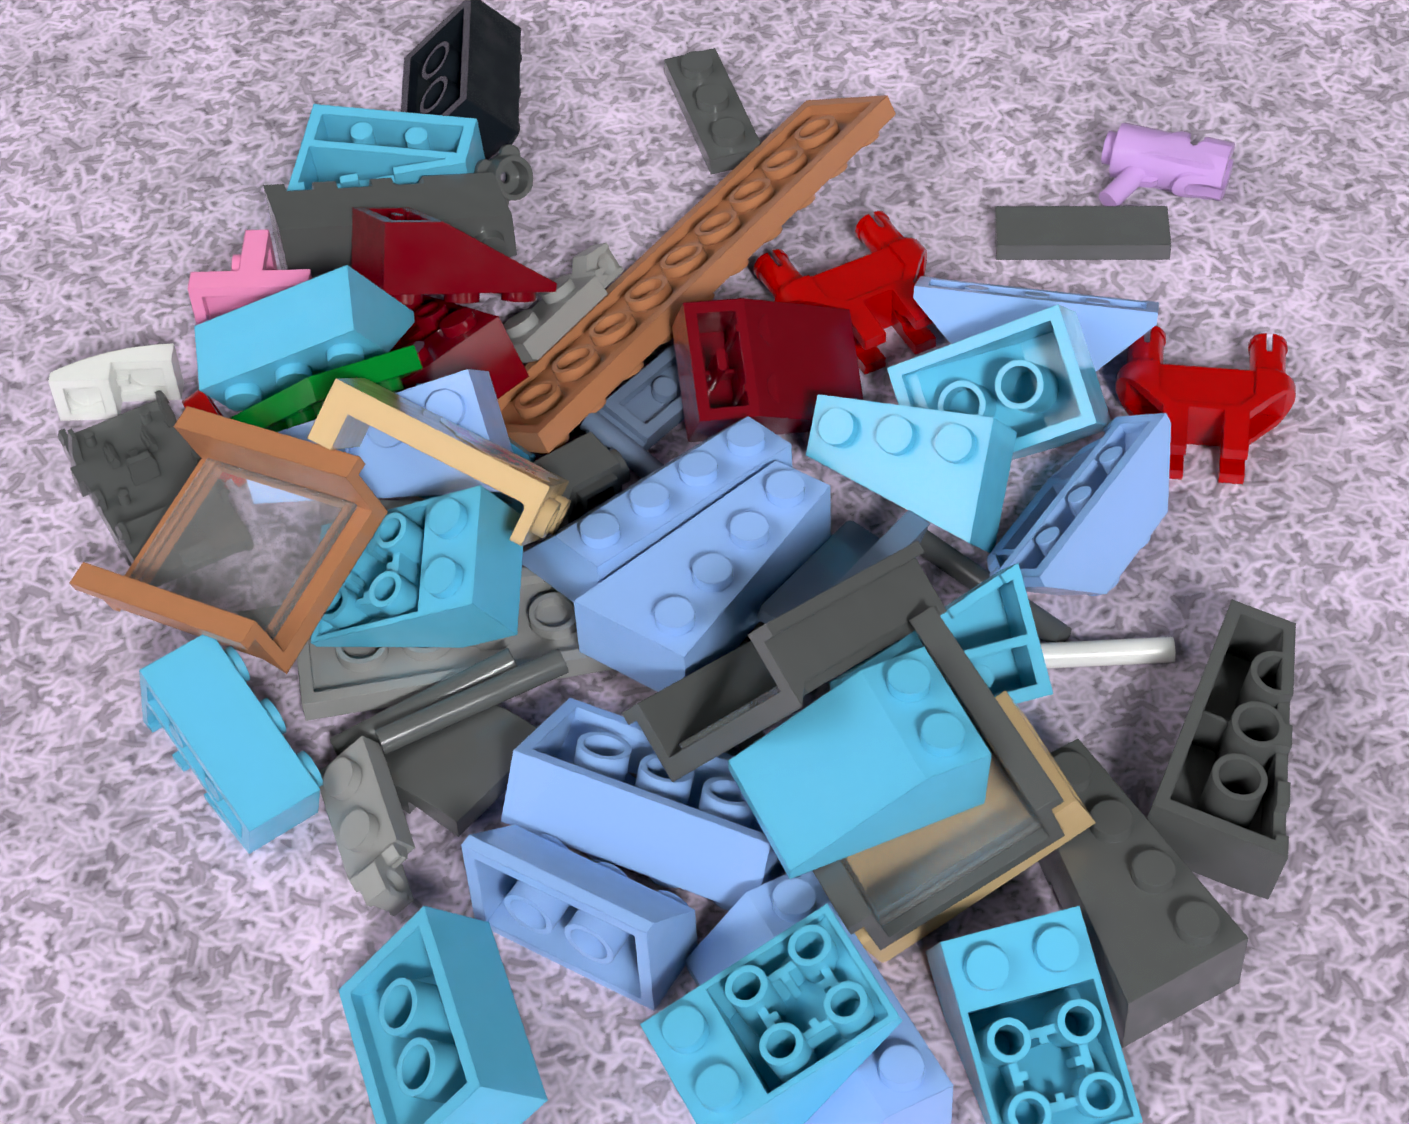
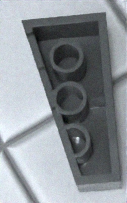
(316, 224)
(1229, 769)
(1147, 916)

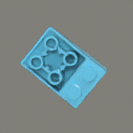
(432, 578)
(1034, 1023)
(774, 1028)

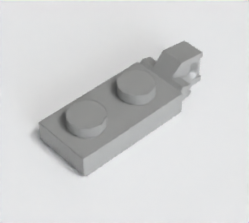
(557, 312)
(369, 825)

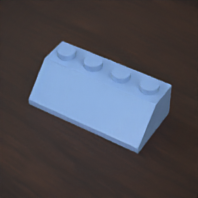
(653, 507)
(681, 833)
(900, 1077)

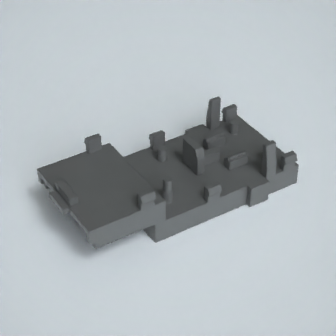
(131, 470)

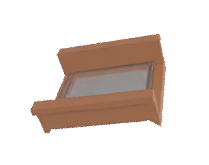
(248, 541)

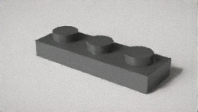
(711, 109)

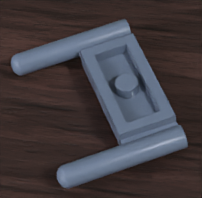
(640, 413)

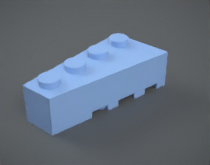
(402, 471)
(706, 580)

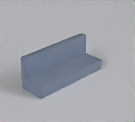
(839, 558)

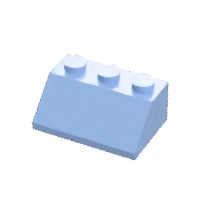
(579, 912)

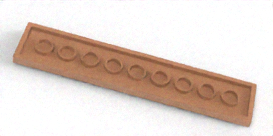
(688, 267)

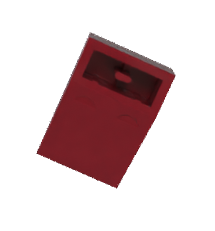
(422, 255)
(459, 339)
(761, 363)

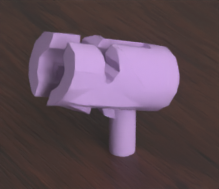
(1166, 162)

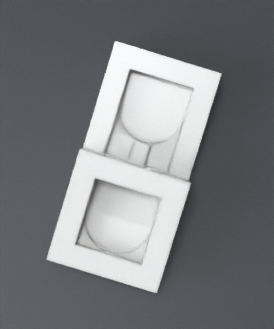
(101, 383)

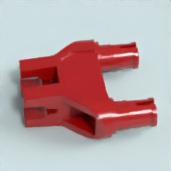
(873, 288)
(1207, 402)

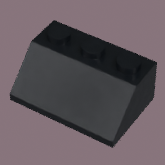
(469, 72)

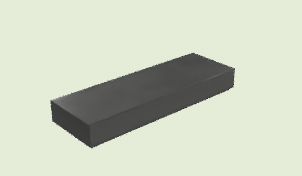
(1082, 233)

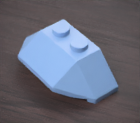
(971, 308)
(1093, 511)

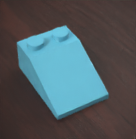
(1023, 373)
(864, 765)

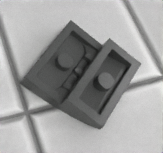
(459, 768)

